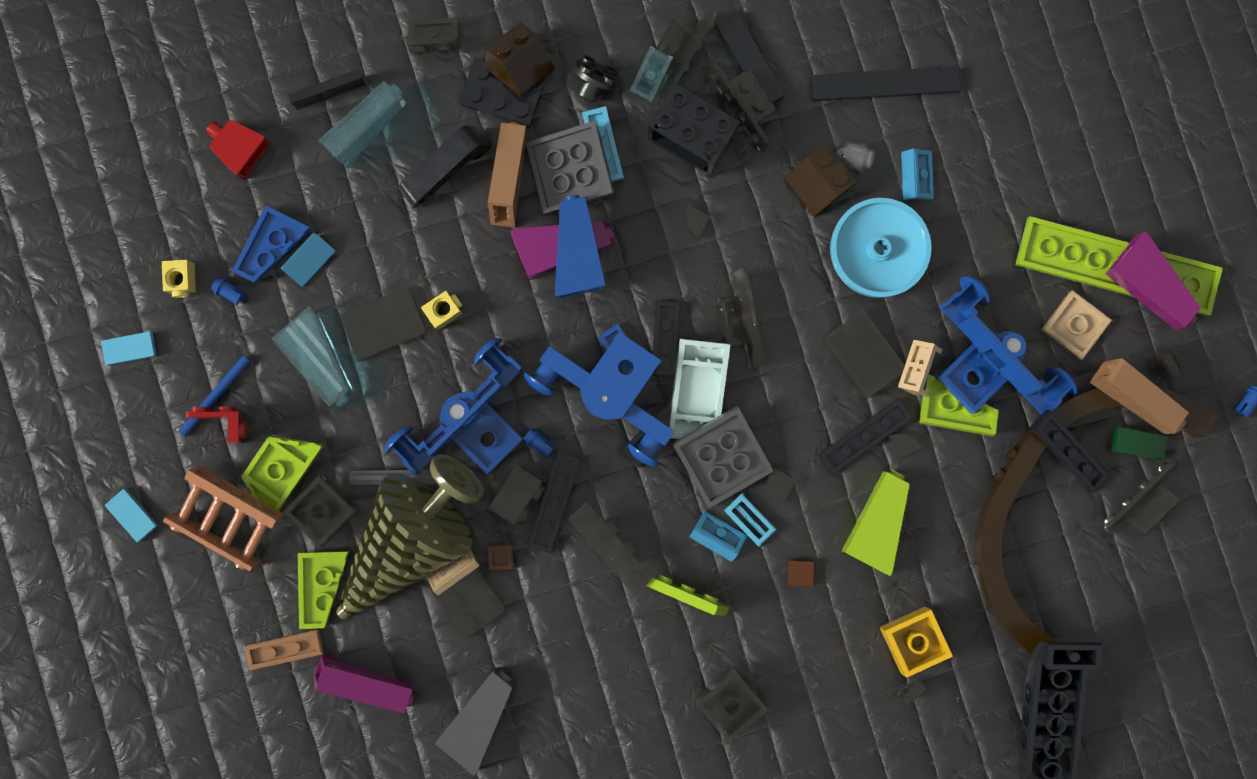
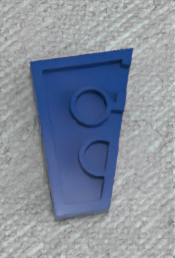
(268, 244)

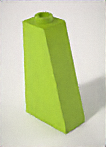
(879, 524)

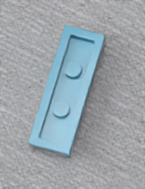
(601, 117)

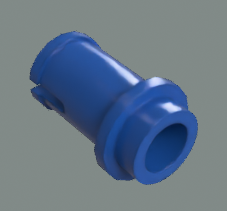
(227, 290)
(1248, 403)
(539, 442)

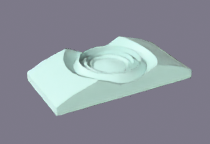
(697, 385)

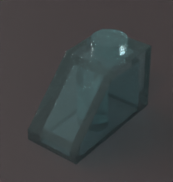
(651, 74)

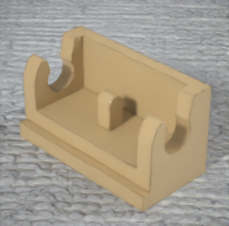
(918, 367)

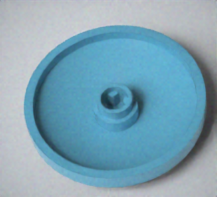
(880, 247)

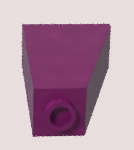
(539, 246)
(1153, 282)
(362, 685)

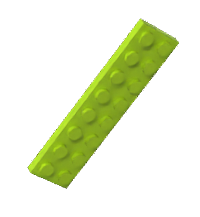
(1088, 256)

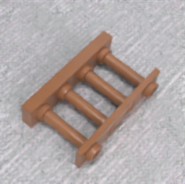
(243, 504)

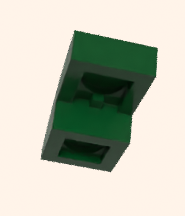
(1139, 443)

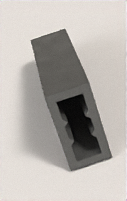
(473, 727)

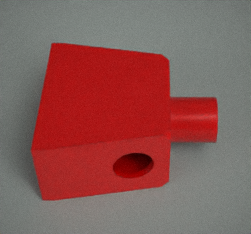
(237, 146)

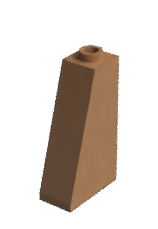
(507, 175)
(1140, 395)

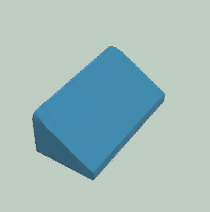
(917, 174)
(308, 259)
(718, 536)

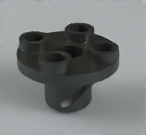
(594, 78)

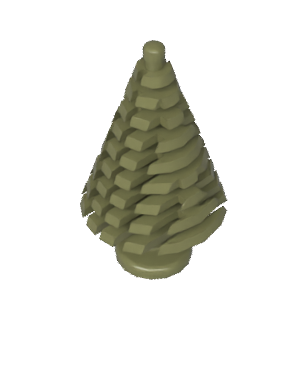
(410, 533)

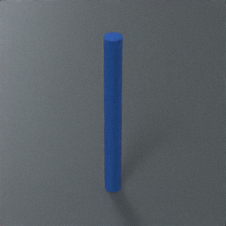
(217, 392)

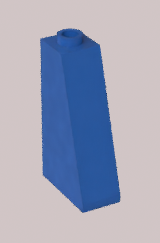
(577, 254)

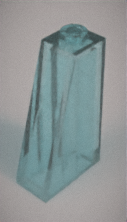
(363, 123)
(313, 355)

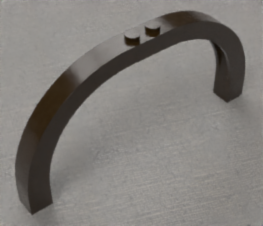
(1005, 489)

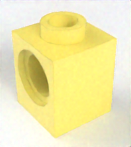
(170, 270)
(431, 310)

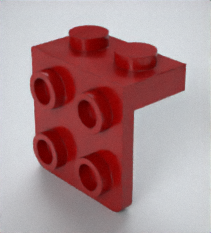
(236, 427)

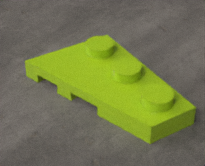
(945, 411)
(317, 586)
(687, 595)

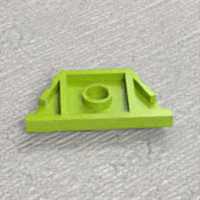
(279, 468)

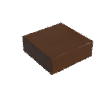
(500, 557)
(800, 573)

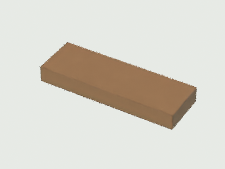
(284, 649)

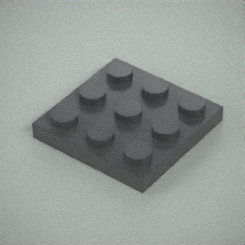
(570, 165)
(722, 457)

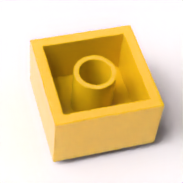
(916, 641)

